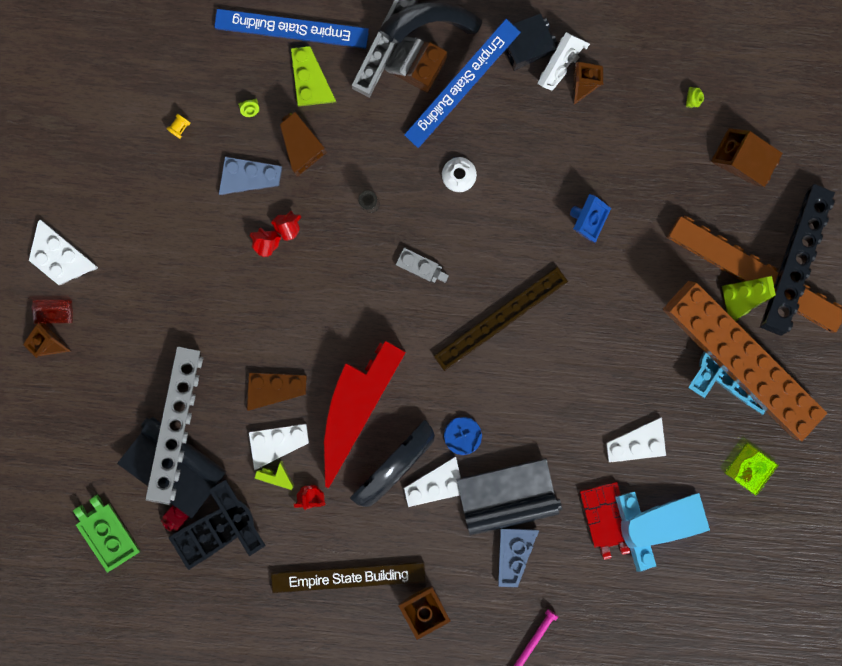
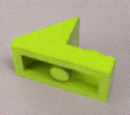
(280, 479)

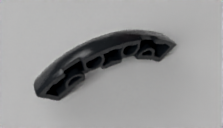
(414, 16)
(395, 466)

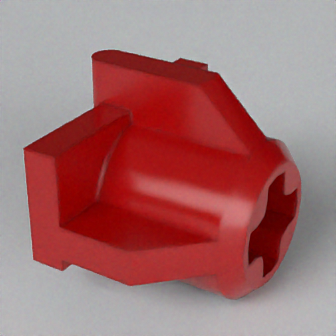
(287, 225)
(265, 242)
(310, 497)

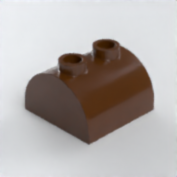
(424, 612)

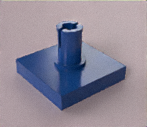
(590, 218)

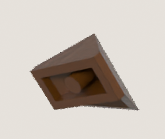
(586, 79)
(44, 342)

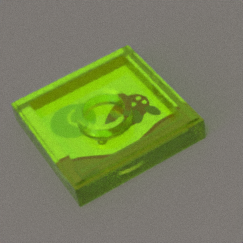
(751, 469)

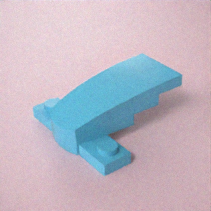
(712, 372)
(658, 525)

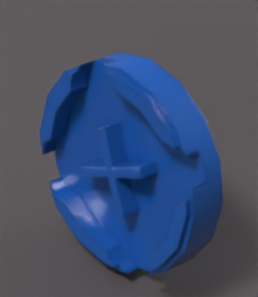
(463, 435)

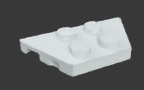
(57, 256)

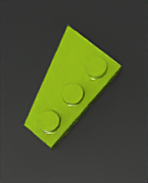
(309, 79)
(747, 295)

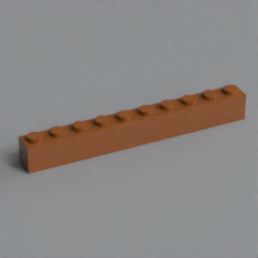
(747, 268)

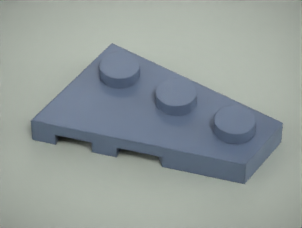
(247, 175)
(513, 554)

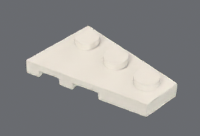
(564, 55)
(276, 442)
(638, 444)
(434, 486)

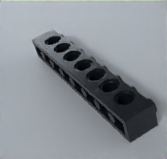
(824, 200)

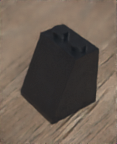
(532, 42)

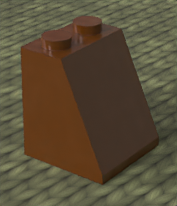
(425, 67)
(300, 143)
(747, 156)

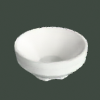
(452, 182)

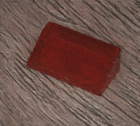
(52, 311)

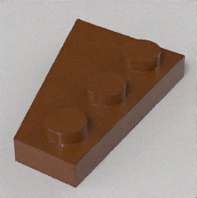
(274, 388)

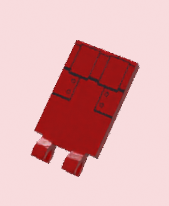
(604, 518)

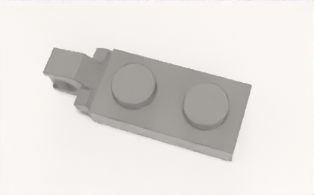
(421, 266)

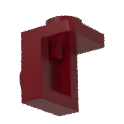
(173, 519)

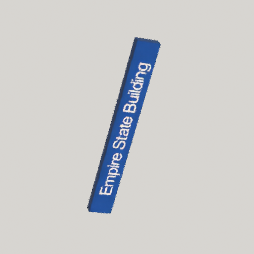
(291, 28)
(462, 83)

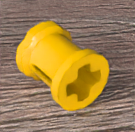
(178, 126)

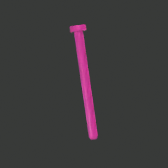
(536, 638)

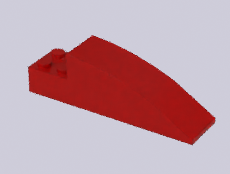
(353, 404)

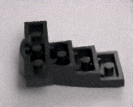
(218, 529)

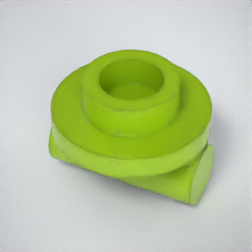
(694, 97)
(249, 108)

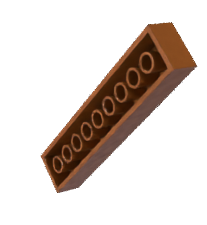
(744, 360)

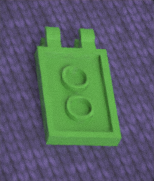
(105, 534)

